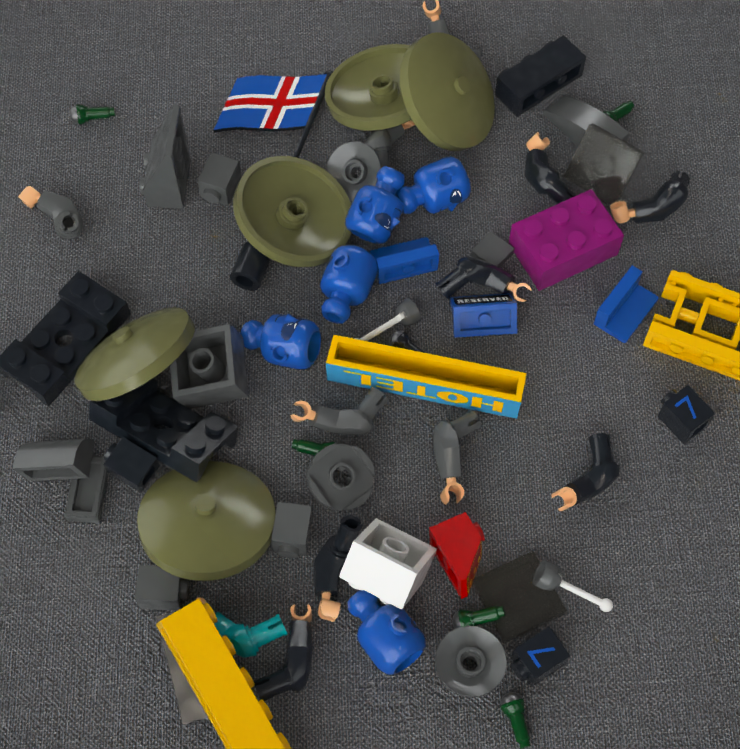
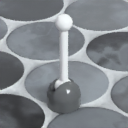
(405, 313)
(549, 577)

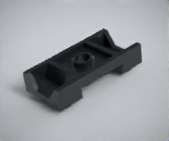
(86, 314)
(183, 447)

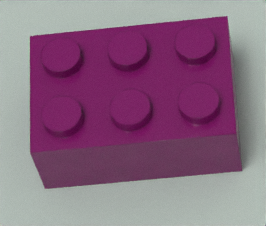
(565, 239)

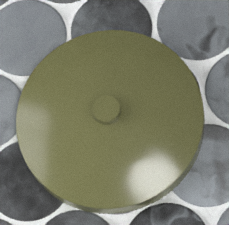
(367, 89)
(447, 92)
(292, 211)
(135, 354)
(206, 525)

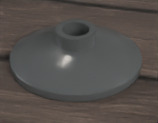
(347, 159)
(472, 644)

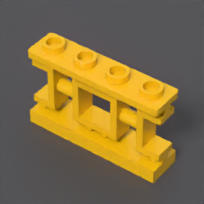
(701, 346)

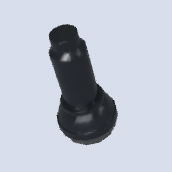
(402, 340)

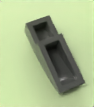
(575, 116)

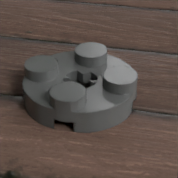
(333, 495)

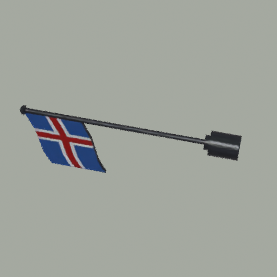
(272, 106)

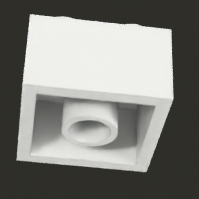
(387, 563)

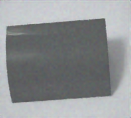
(54, 459)

